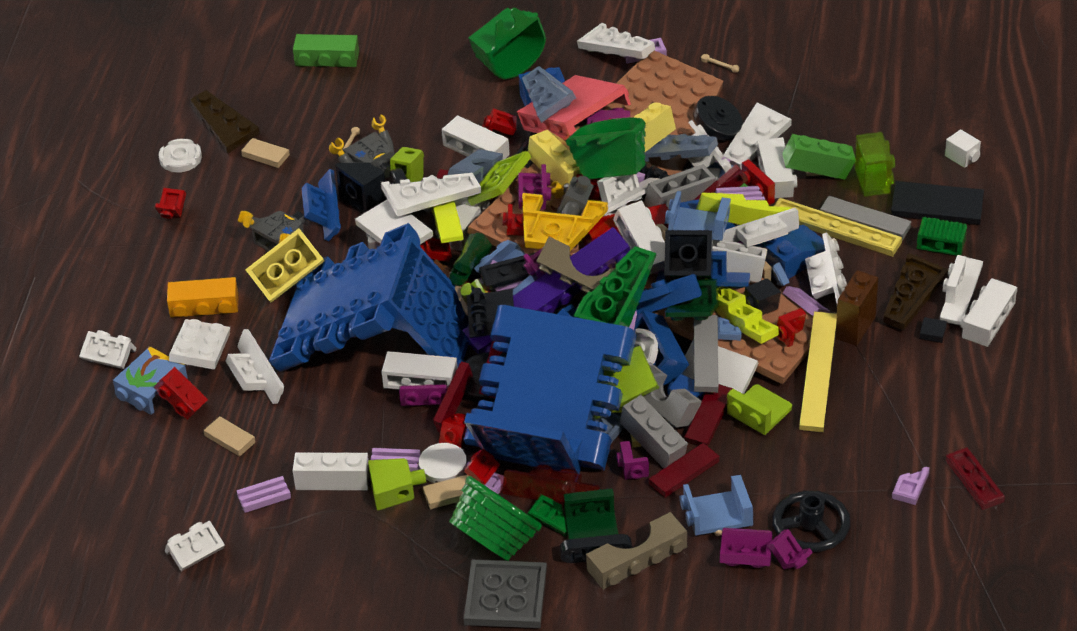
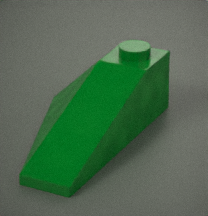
(620, 292)

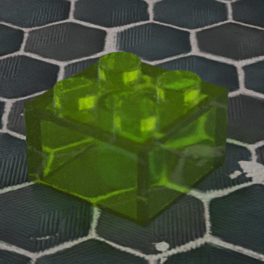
(874, 164)

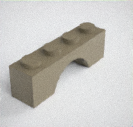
(556, 258)
(612, 564)

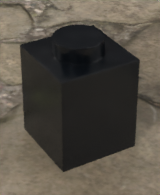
(763, 296)

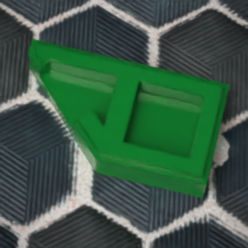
(549, 514)

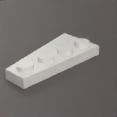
(612, 42)
(760, 124)
(416, 196)

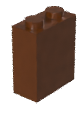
(856, 308)

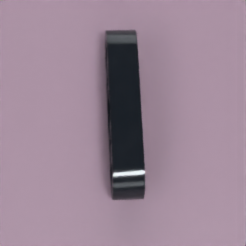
(572, 549)

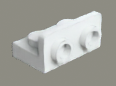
(106, 350)
(195, 545)

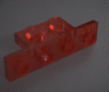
(546, 482)

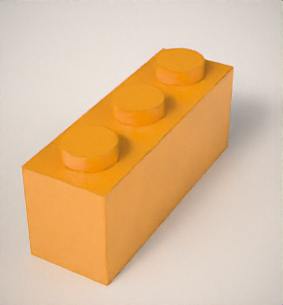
(202, 297)

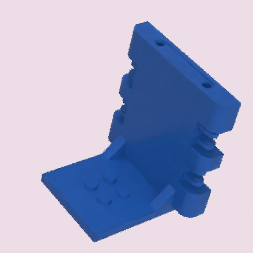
(370, 295)
(549, 389)

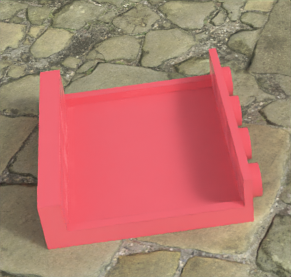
(590, 97)

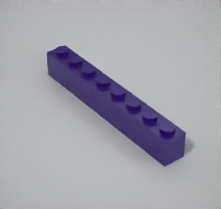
(550, 292)

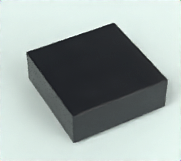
(933, 329)

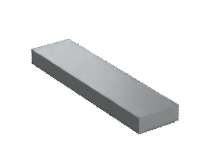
(866, 216)
(706, 354)

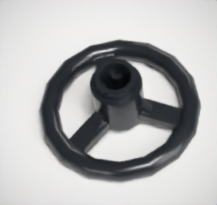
(812, 518)

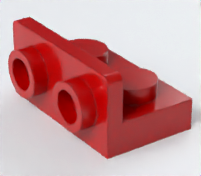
(759, 178)
(180, 393)

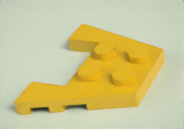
(562, 227)

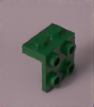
(698, 307)
(590, 513)

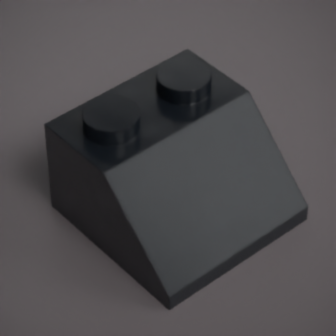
(360, 185)
(688, 254)

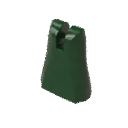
(474, 250)

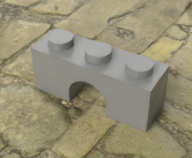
(678, 407)

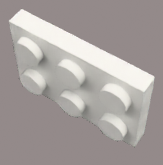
(199, 344)

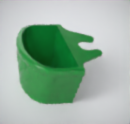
(509, 42)
(609, 147)
(492, 519)

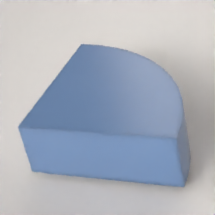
(779, 275)
(727, 331)

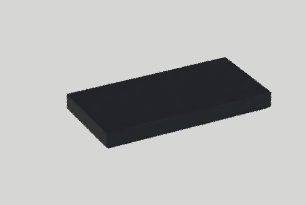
(937, 202)

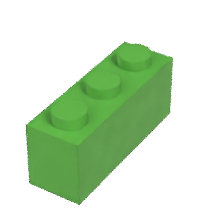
(326, 50)
(818, 156)

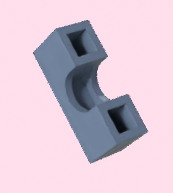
(477, 163)

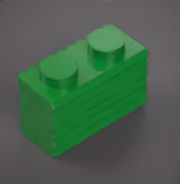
(941, 236)

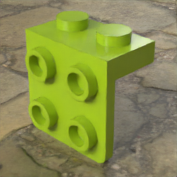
(757, 408)

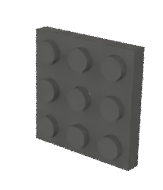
(505, 593)

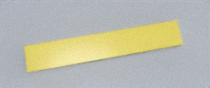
(844, 229)
(818, 372)

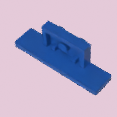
(321, 204)
(734, 279)
(668, 294)

